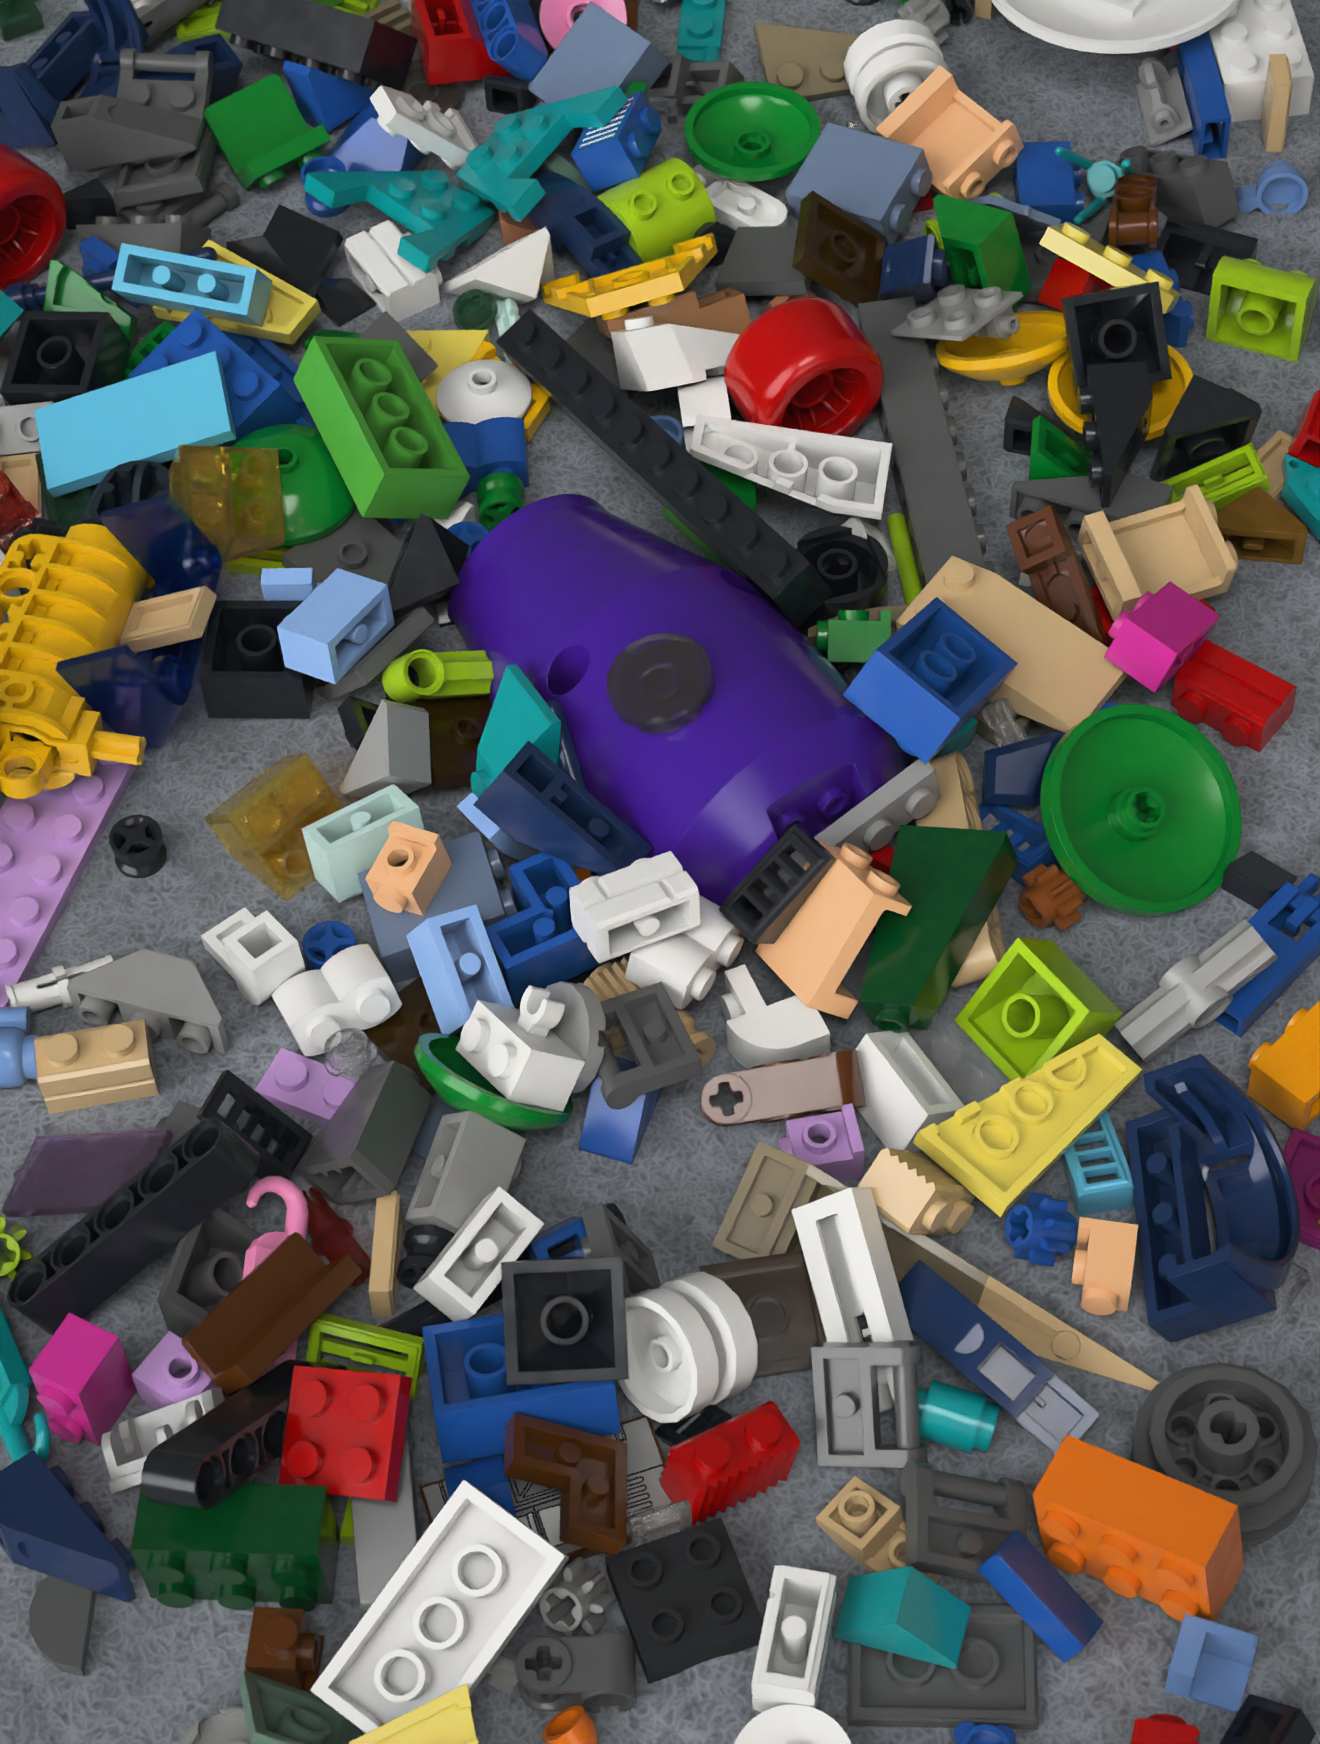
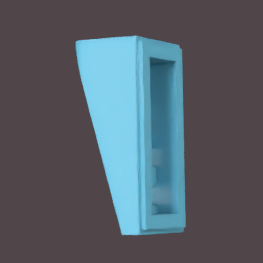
(1104, 1194)

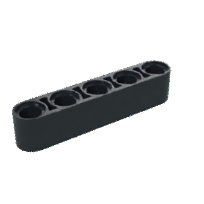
(134, 1225)
(224, 1445)

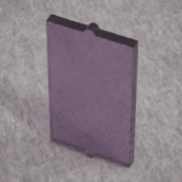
(80, 1170)

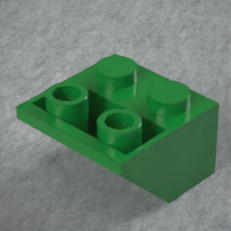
(982, 246)

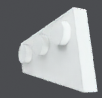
(424, 125)

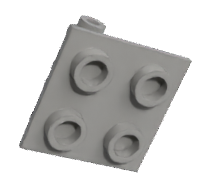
(962, 314)

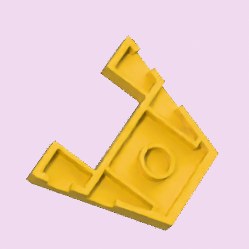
(650, 282)

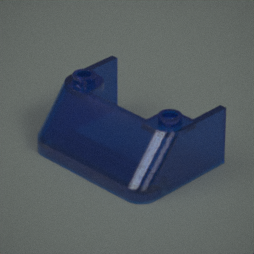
(149, 689)

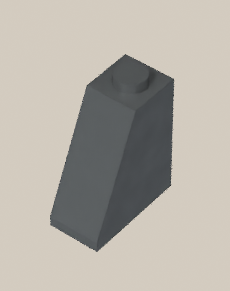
(368, 1136)

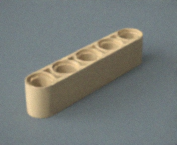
(960, 810)

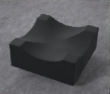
(684, 1599)

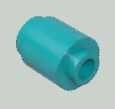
(956, 1417)

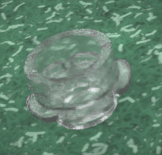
(349, 1053)

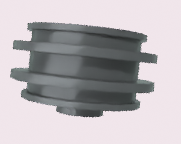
(1236, 1406)

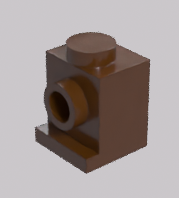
(284, 1647)

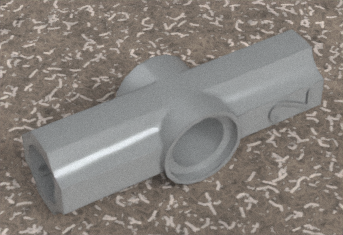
(1195, 991)

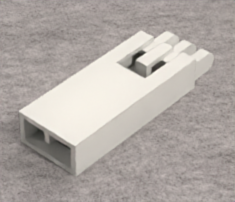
(853, 1274)

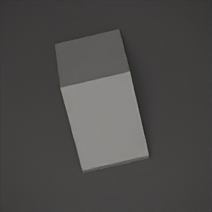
(392, 752)

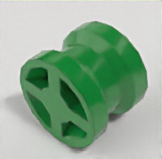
(498, 498)

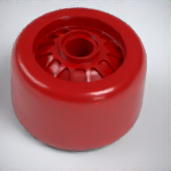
(30, 218)
(804, 369)

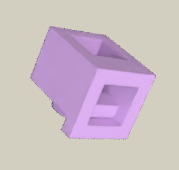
(827, 1142)

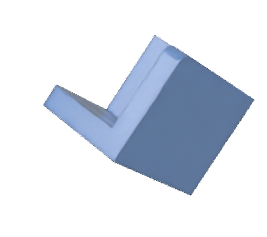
(1211, 1663)

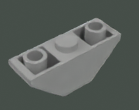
(156, 989)

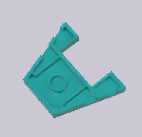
(523, 141)
(418, 200)

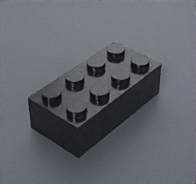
(320, 39)

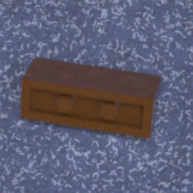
(267, 1313)

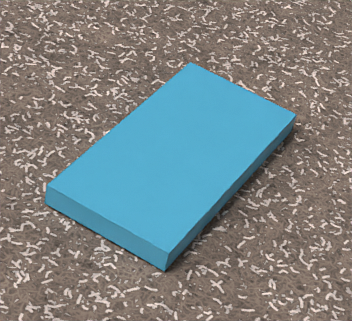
(134, 422)

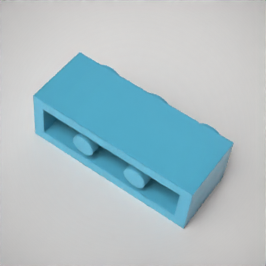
(190, 283)

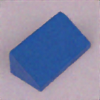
(1041, 1596)

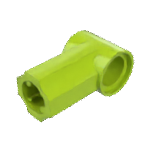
(439, 675)

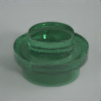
(474, 310)

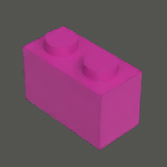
(1159, 635)
(82, 1380)

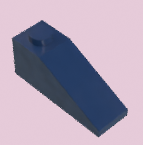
(556, 815)

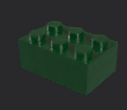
(243, 1551)

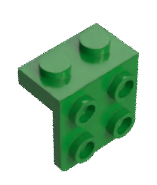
(263, 133)

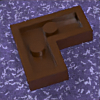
(584, 1468)

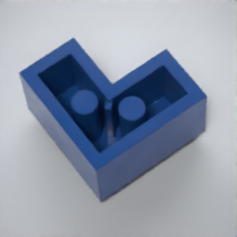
(539, 940)

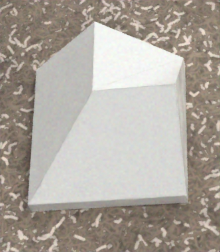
(510, 271)

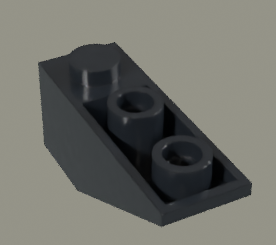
(1118, 422)

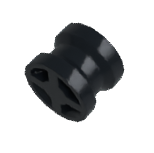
(134, 834)
(422, 1246)

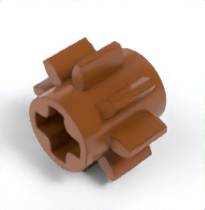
(1050, 898)

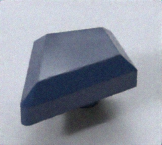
(1016, 771)

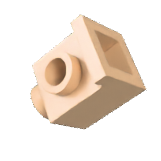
(408, 869)
(1104, 1264)

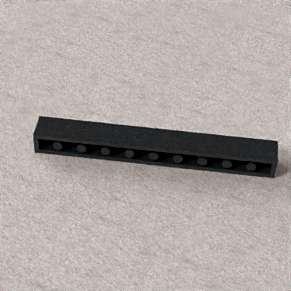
(666, 469)

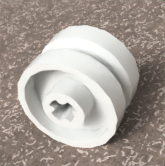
(888, 66)
(687, 1347)

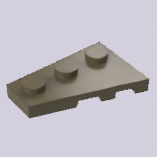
(804, 59)

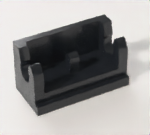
(1197, 249)

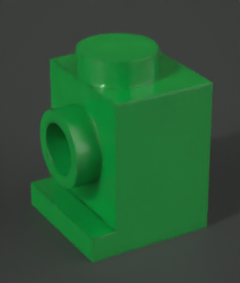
(853, 635)

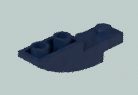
(582, 226)
(993, 1359)

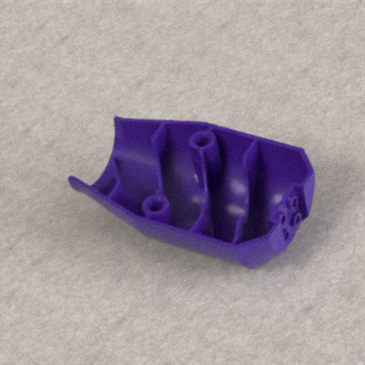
(772, 749)

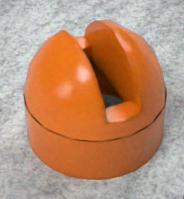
(571, 1727)

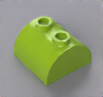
(661, 207)
(1261, 308)

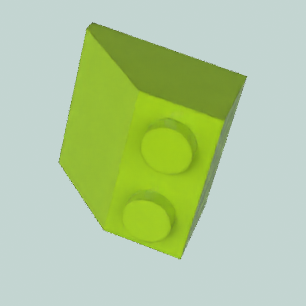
(1035, 1008)

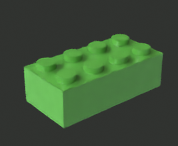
(380, 428)

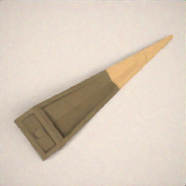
(763, 1225)

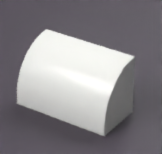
(901, 1089)

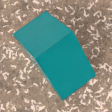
(904, 1616)

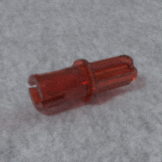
(333, 1235)

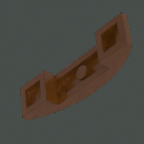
(1055, 570)

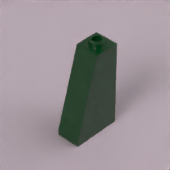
(952, 886)

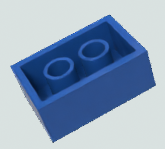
(252, 392)
(929, 680)
(476, 1403)

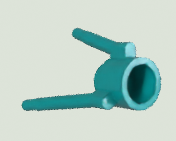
(1099, 179)

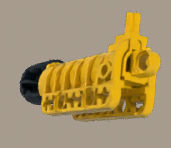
(73, 609)

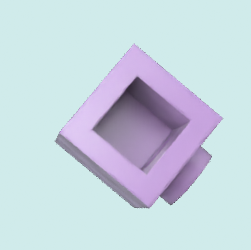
(170, 1374)

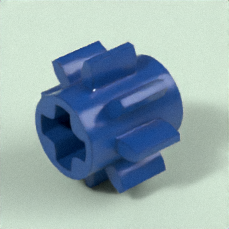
(1041, 1229)

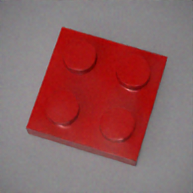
(346, 1432)

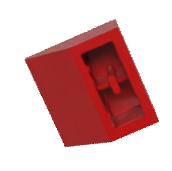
(450, 42)

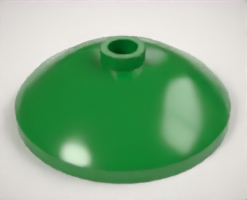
(751, 131)
(311, 484)
(468, 1089)

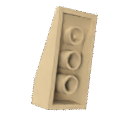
(1059, 666)

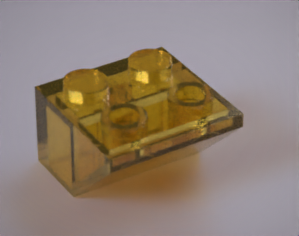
(230, 496)
(265, 822)

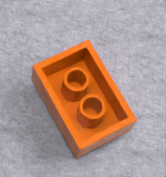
(1139, 1531)

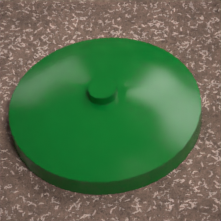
(1140, 810)

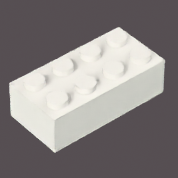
(1243, 51)
(441, 1612)

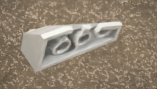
(667, 355)
(814, 467)

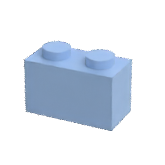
(335, 625)
(457, 966)

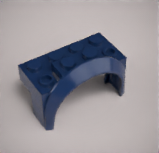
(79, 44)
(1252, 1202)

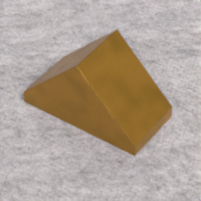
(1262, 529)

